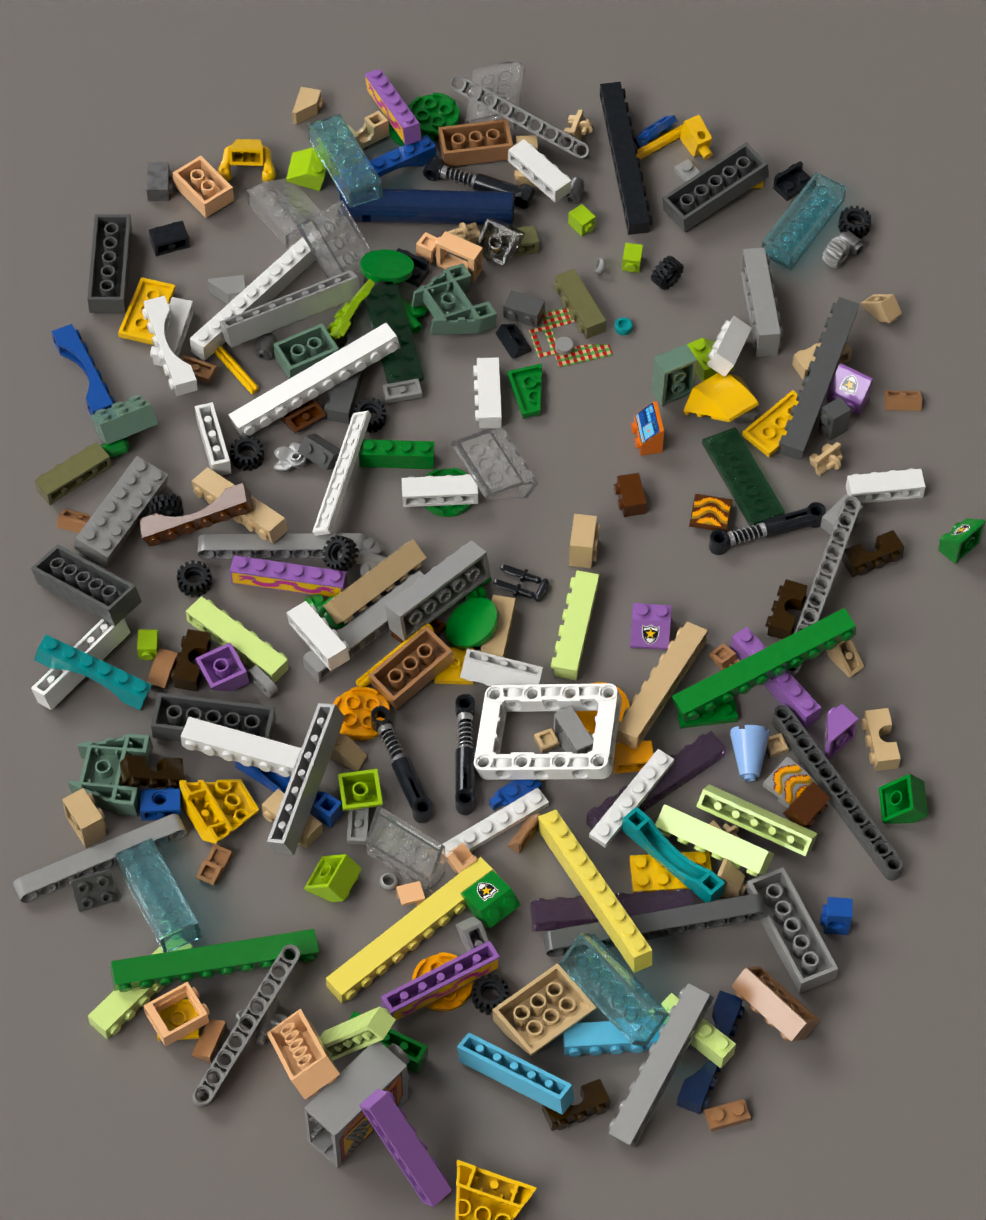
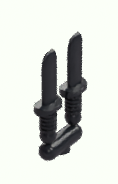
(523, 575)

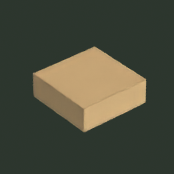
(546, 740)
(776, 745)

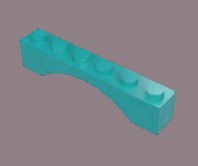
(62, 656)
(695, 877)

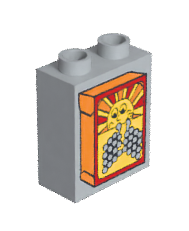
(334, 1117)

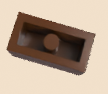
(630, 494)
(807, 805)

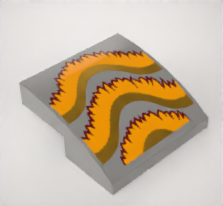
(787, 781)

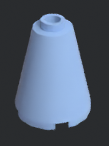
(749, 749)

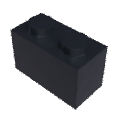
(169, 238)

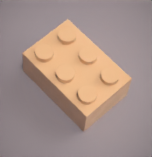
(203, 186)

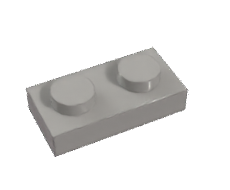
(686, 170)
(402, 391)
(357, 826)

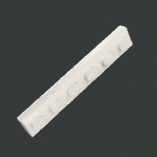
(631, 797)
(499, 821)

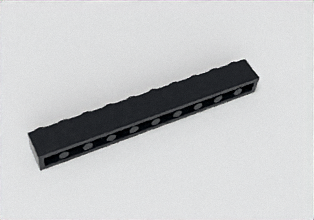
(624, 158)

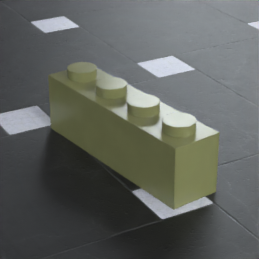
(579, 303)
(73, 473)

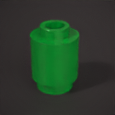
(116, 448)

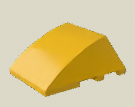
(721, 398)
(217, 806)
(488, 1195)

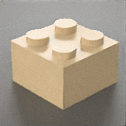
(584, 541)
(85, 817)

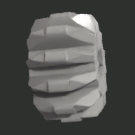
(836, 252)

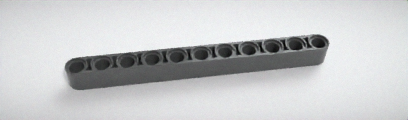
(837, 800)
(667, 922)

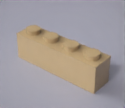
(498, 642)

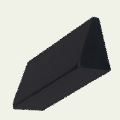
(513, 340)

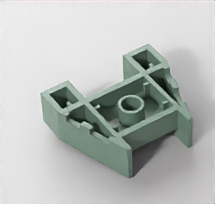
(451, 307)
(102, 772)

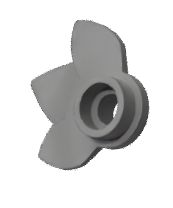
(289, 457)

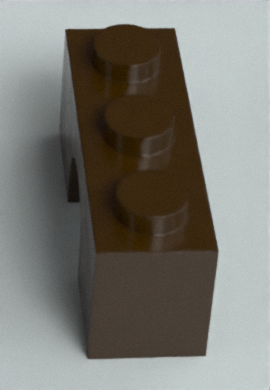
(860, 561)
(790, 597)
(193, 645)
(137, 773)
(594, 1102)

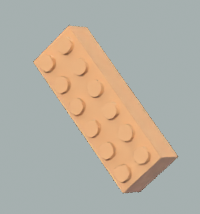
(303, 1054)

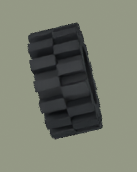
(855, 214)
(667, 272)
(372, 406)
(247, 461)
(166, 505)
(332, 549)
(194, 569)
(489, 983)

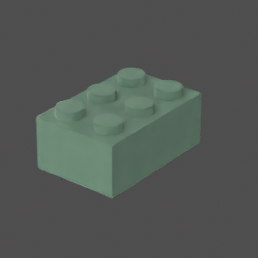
(304, 350)
(673, 374)
(123, 419)

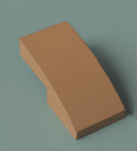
(723, 656)
(162, 668)
(214, 865)

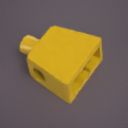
(696, 137)

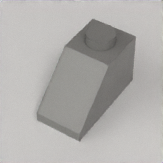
(226, 287)
(472, 933)

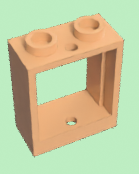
(462, 248)
(152, 1008)

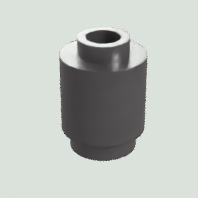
(577, 189)
(855, 243)
(265, 347)
(748, 417)

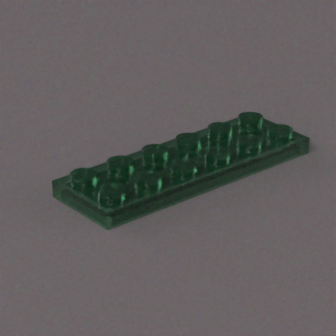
(386, 306)
(742, 476)

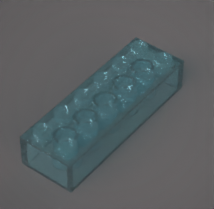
(345, 160)
(803, 220)
(158, 895)
(613, 989)

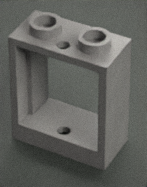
(571, 732)

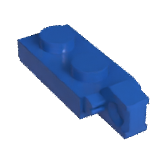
(653, 130)
(512, 792)

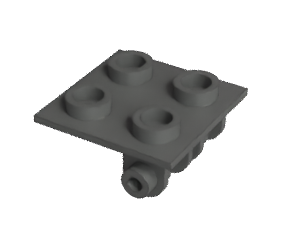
(94, 890)

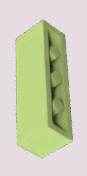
(707, 1039)

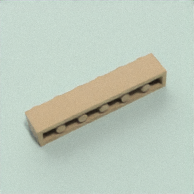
(261, 520)
(374, 582)

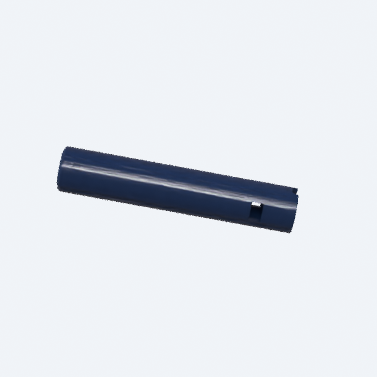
(435, 207)

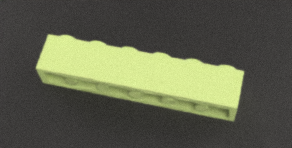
(576, 625)
(248, 646)
(757, 820)
(714, 840)
(122, 1006)
(357, 1032)

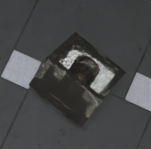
(499, 240)

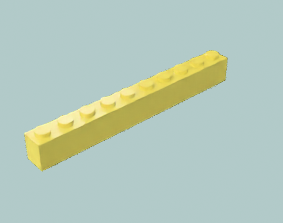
(595, 891)
(404, 935)

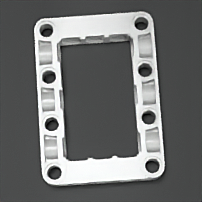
(548, 698)

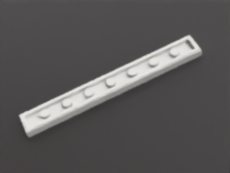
(341, 473)

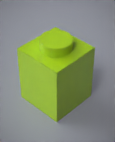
(581, 220)
(632, 257)
(147, 644)

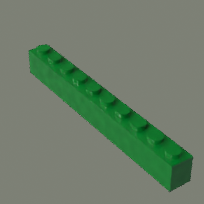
(764, 665)
(210, 960)

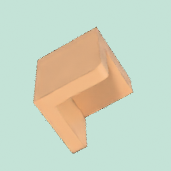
(426, 247)
(460, 858)
(410, 893)

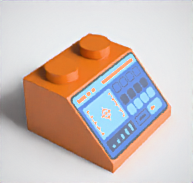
(648, 430)

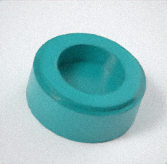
(623, 326)

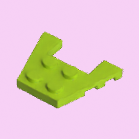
(342, 317)

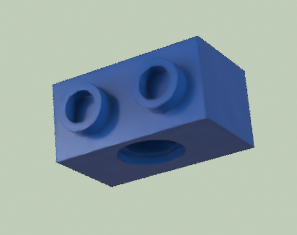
(152, 811)
(837, 915)

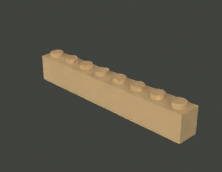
(661, 684)

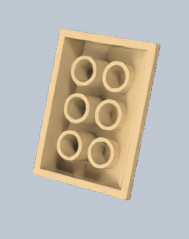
(542, 1010)

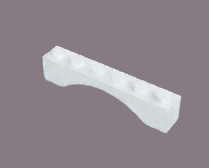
(180, 373)

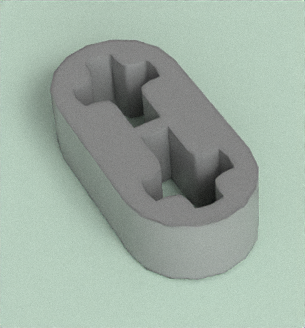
(262, 681)

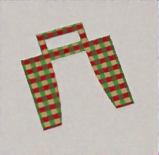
(580, 354)

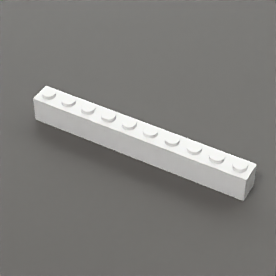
(259, 292)
(314, 380)

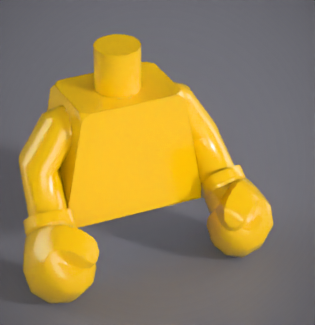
(247, 153)

